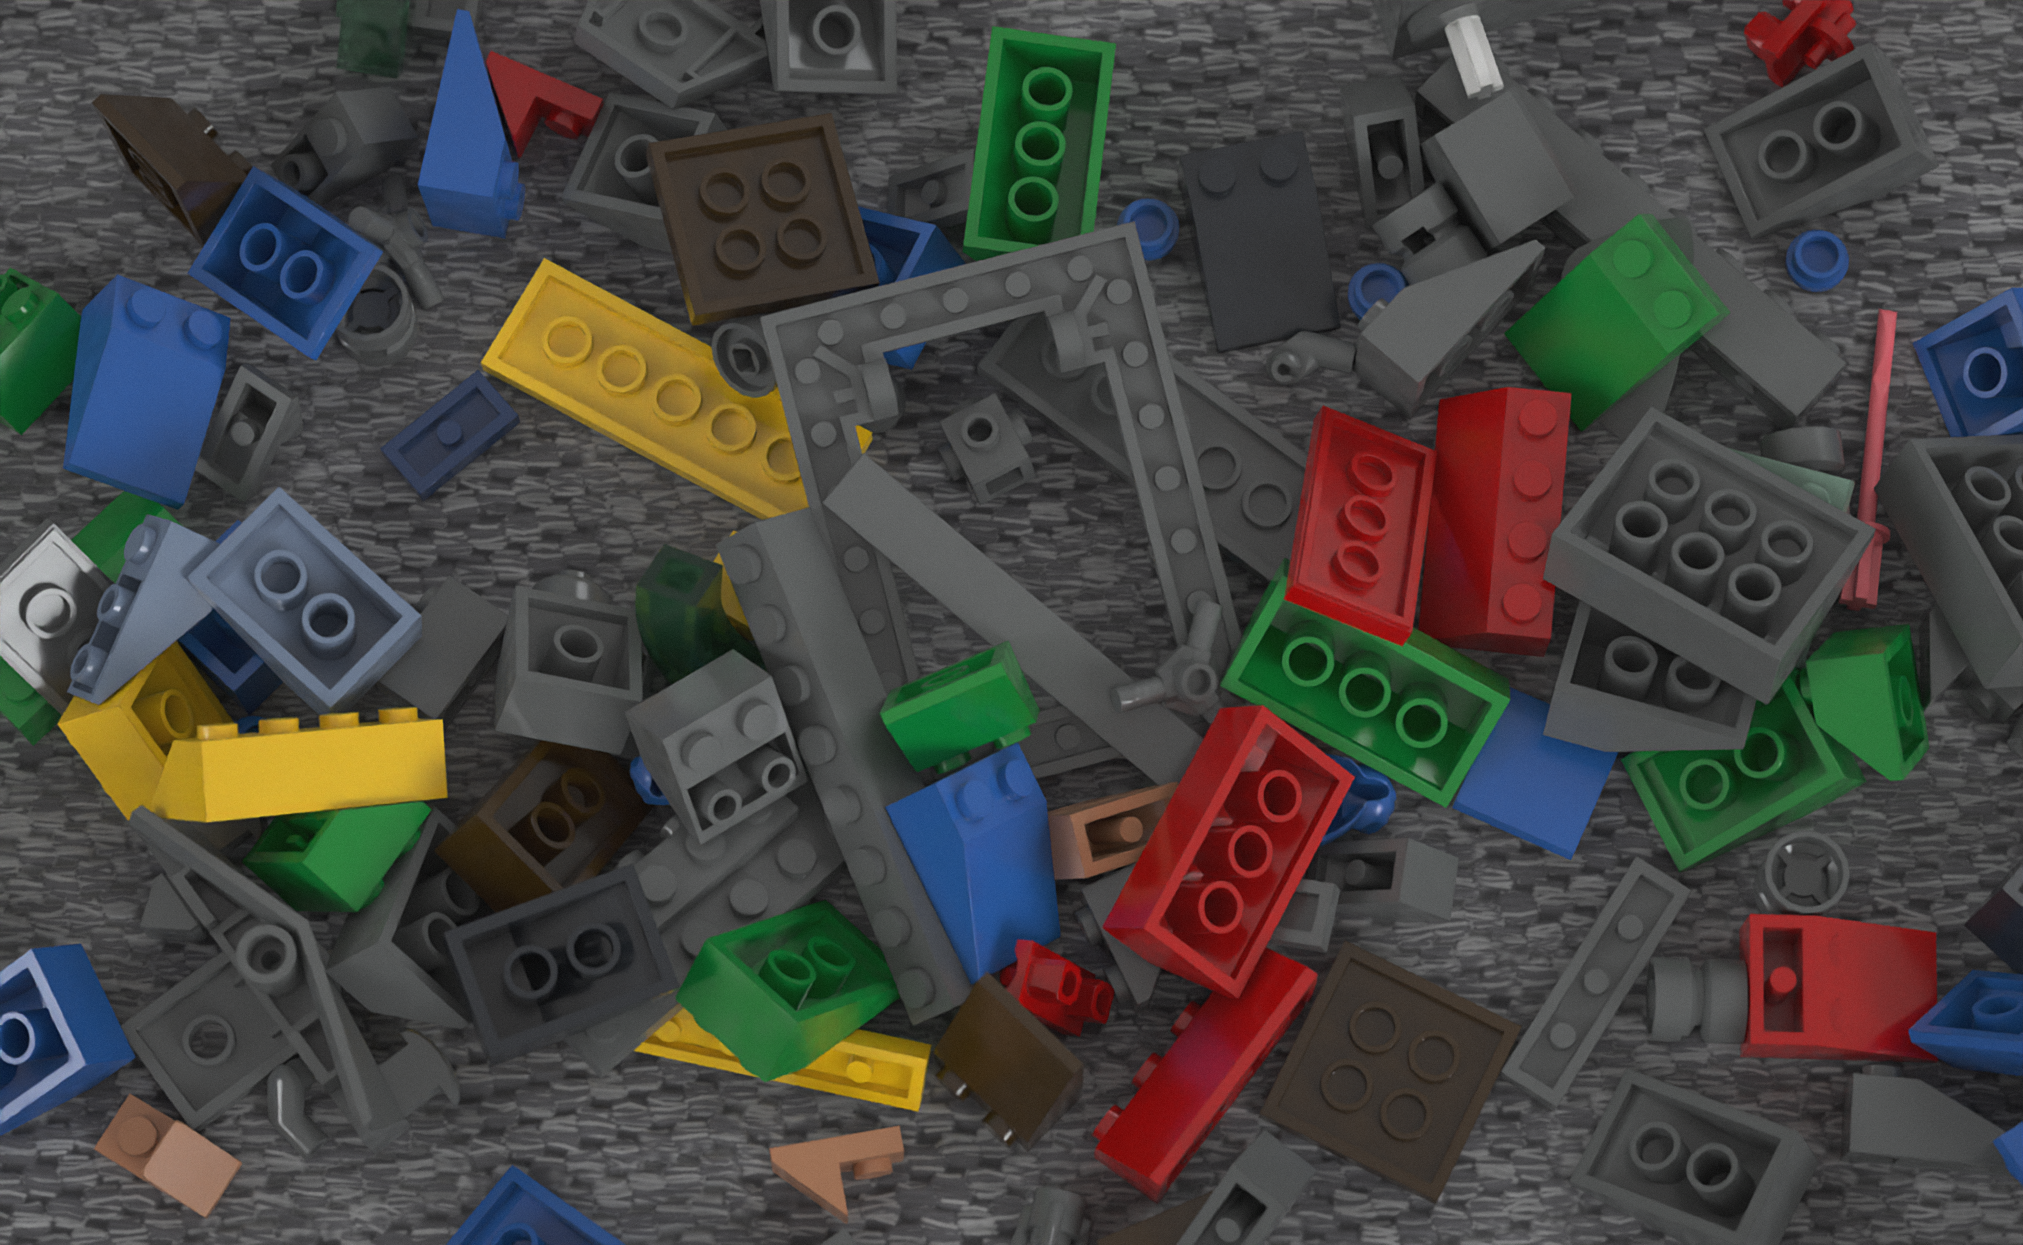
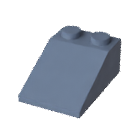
(307, 605)

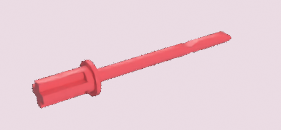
(1863, 583)

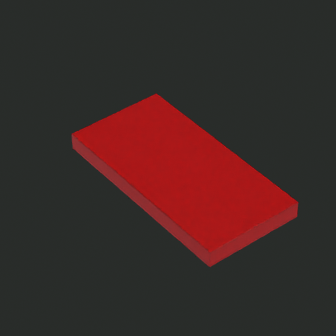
(1361, 526)

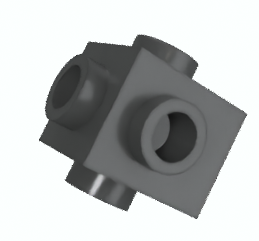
(986, 447)

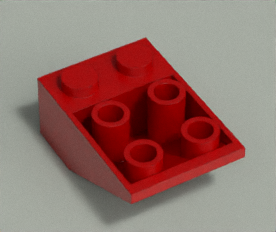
(1835, 988)

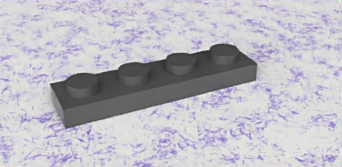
(1595, 983)

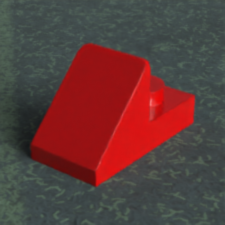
(530, 94)

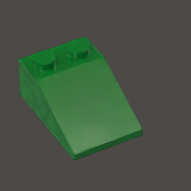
(1616, 319)
(1731, 796)
(787, 988)

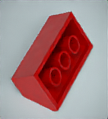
(1494, 520)
(1229, 850)
(1200, 1075)

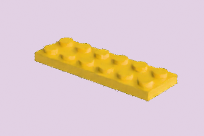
(648, 391)

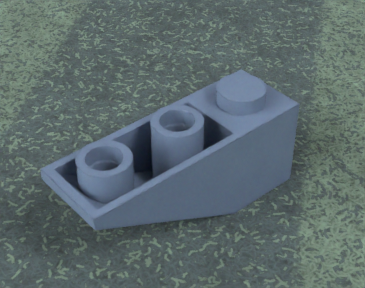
(144, 608)

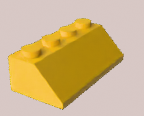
(303, 768)

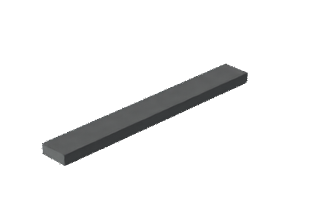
(1006, 611)

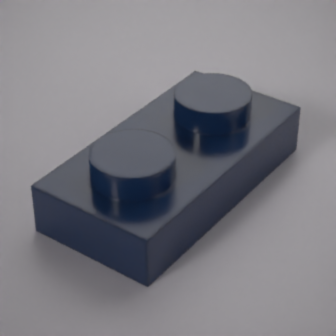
(450, 435)

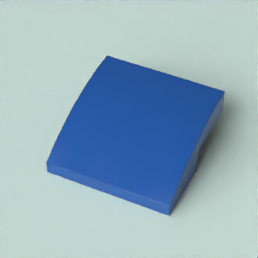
(1534, 781)

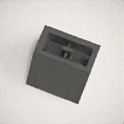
(718, 745)

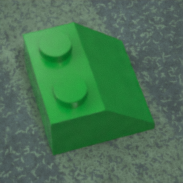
(1869, 696)
(961, 709)

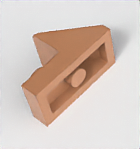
(168, 1155)
(818, 1164)

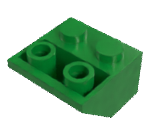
(35, 348)
(335, 855)

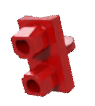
(1807, 36)
(1056, 989)

